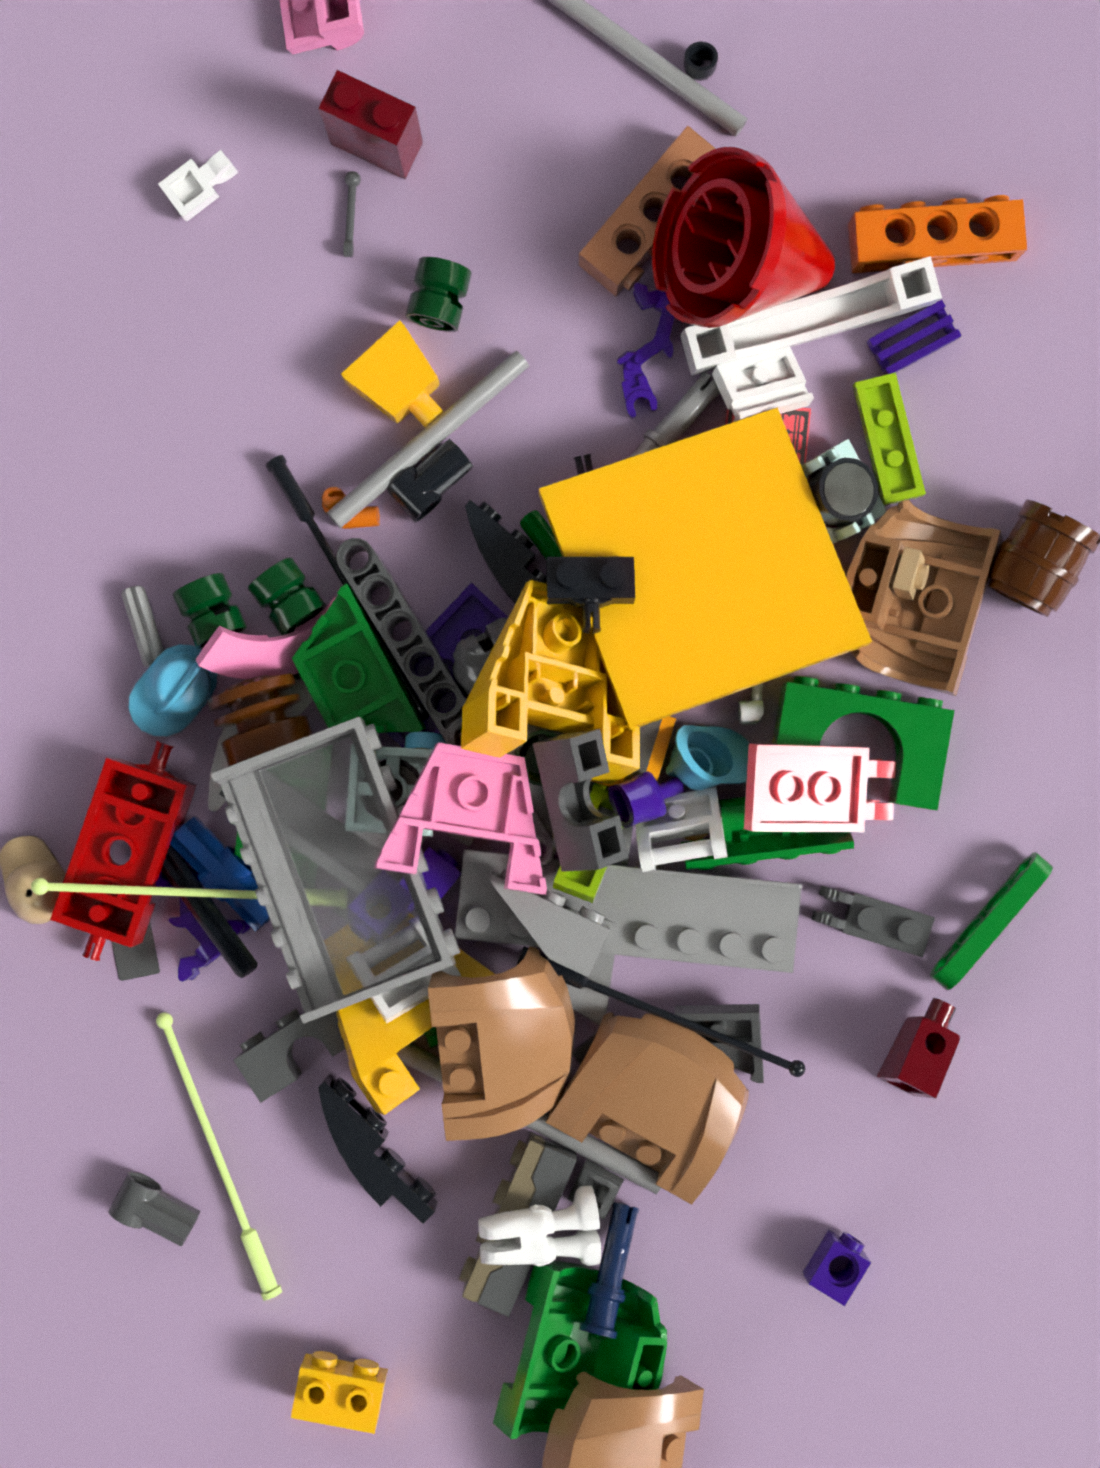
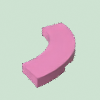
(254, 655)

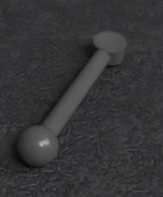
(352, 180)

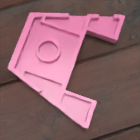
(472, 798)

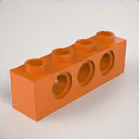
(997, 214)

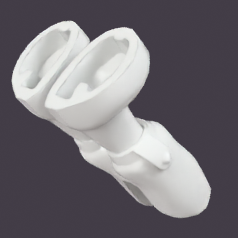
(522, 1237)

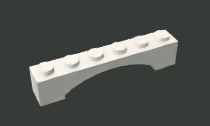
(815, 316)

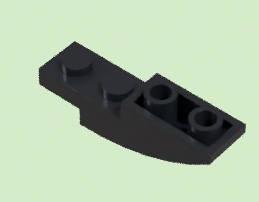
(503, 552)
(359, 1140)

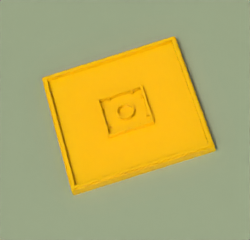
(725, 565)

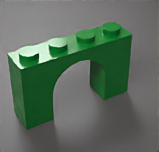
(917, 730)

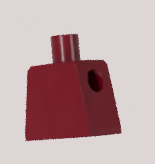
(913, 1065)

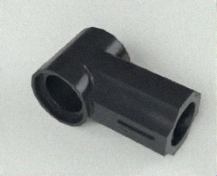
(422, 487)

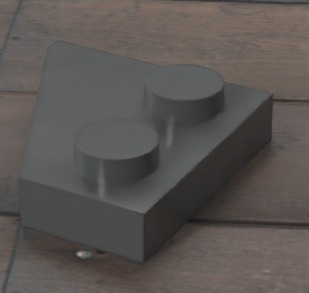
(735, 1021)

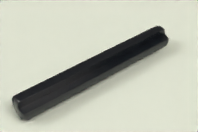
(209, 916)

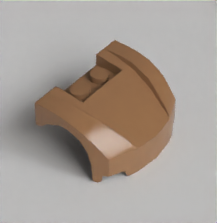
(930, 636)
(501, 1046)
(656, 1098)
(623, 1426)

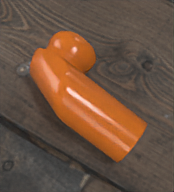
(366, 518)

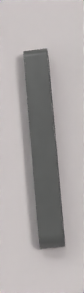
(409, 651)

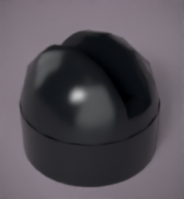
(700, 60)

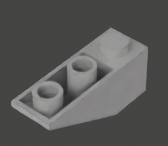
(560, 931)

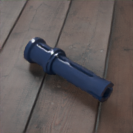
(607, 1291)

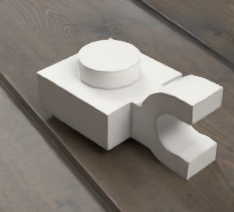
(192, 187)

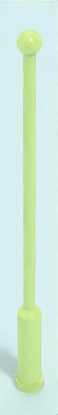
(41, 886)
(249, 1235)

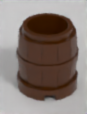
(1042, 558)

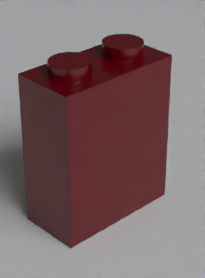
(371, 124)

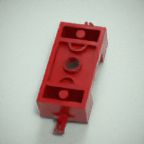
(133, 806)

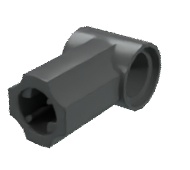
(145, 1205)

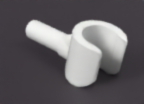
(752, 711)

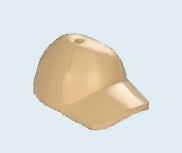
(21, 863)

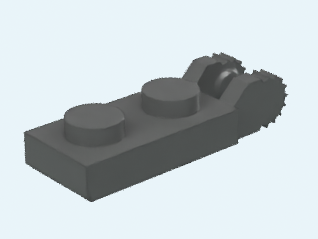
(878, 921)

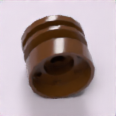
(258, 716)

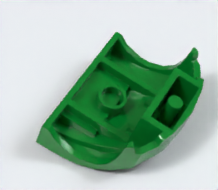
(559, 1351)

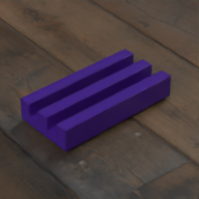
(944, 321)

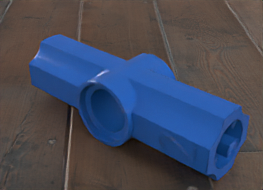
(219, 869)

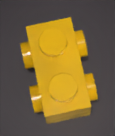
(339, 1392)

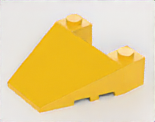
(547, 678)
(374, 1044)

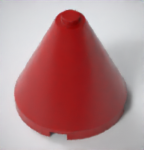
(735, 242)

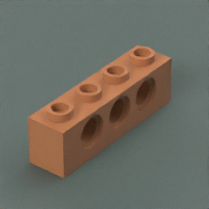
(601, 256)

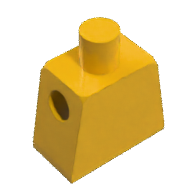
(396, 377)

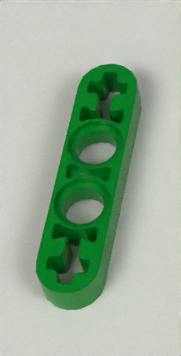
(991, 921)

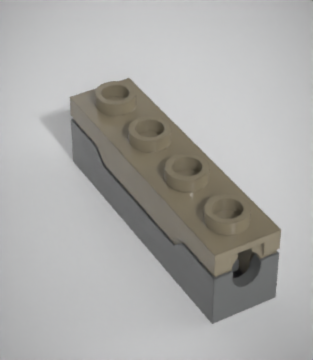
(538, 1179)

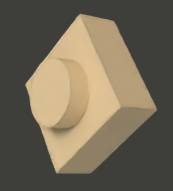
(911, 574)

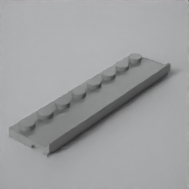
(652, 914)

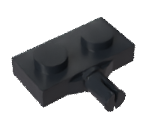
(590, 584)

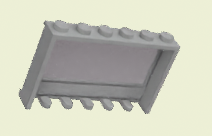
(312, 835)

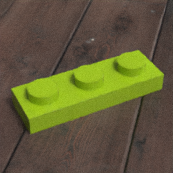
(889, 439)

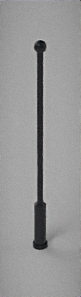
(306, 514)
(577, 980)

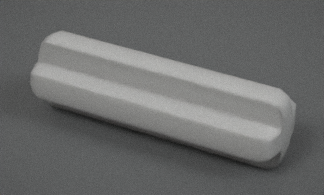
(142, 624)

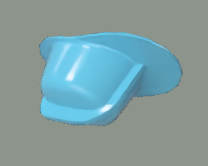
(171, 692)
(708, 757)

